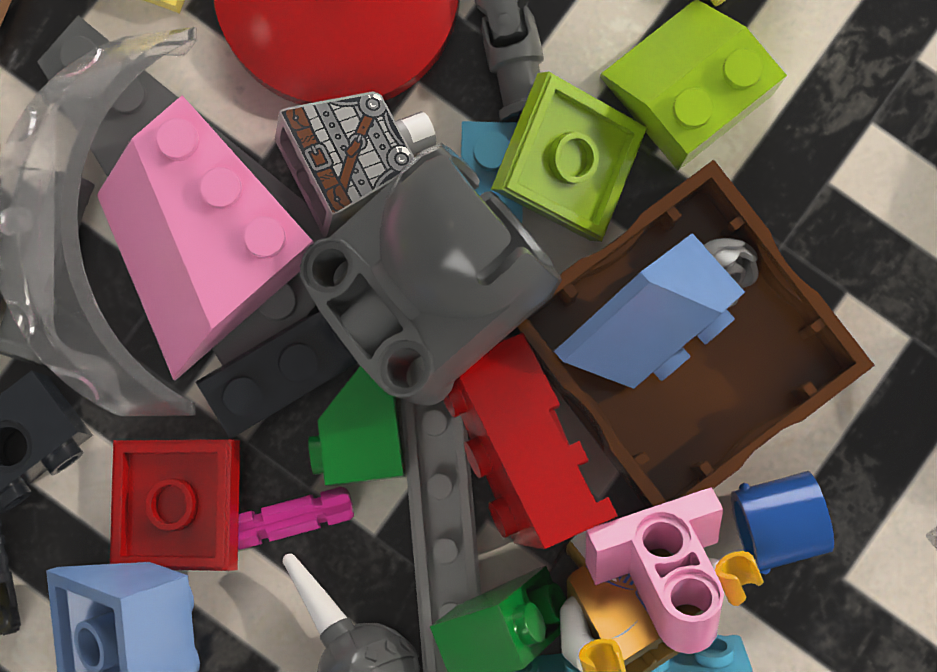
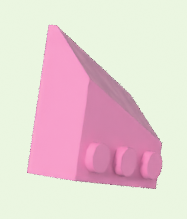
(196, 233)

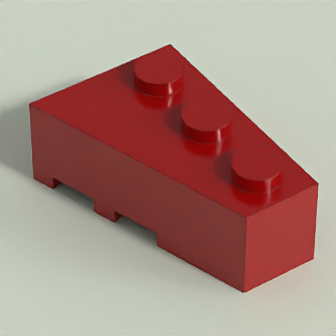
(524, 448)

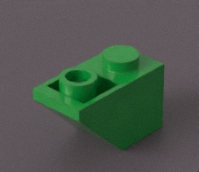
(502, 626)

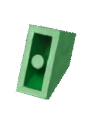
(358, 435)

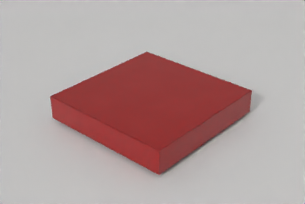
(176, 503)

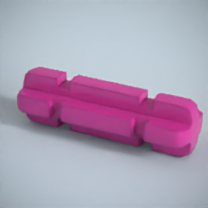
(294, 517)

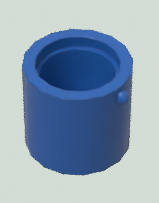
(782, 520)

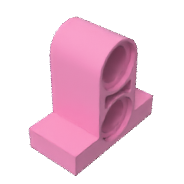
(666, 582)

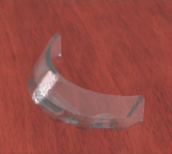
(39, 228)

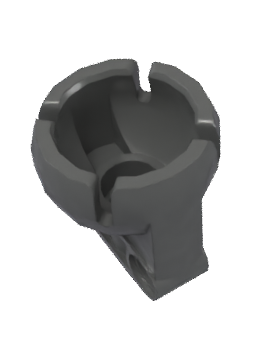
(428, 276)

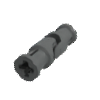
(517, 64)

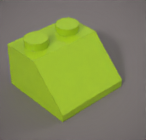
(693, 80)

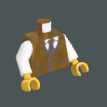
(609, 625)

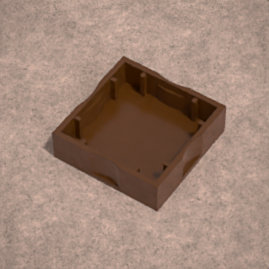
(735, 392)

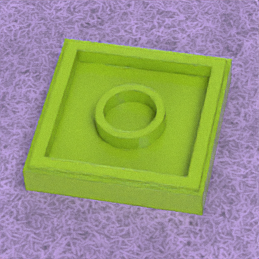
(569, 157)

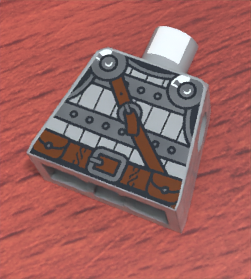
(347, 152)

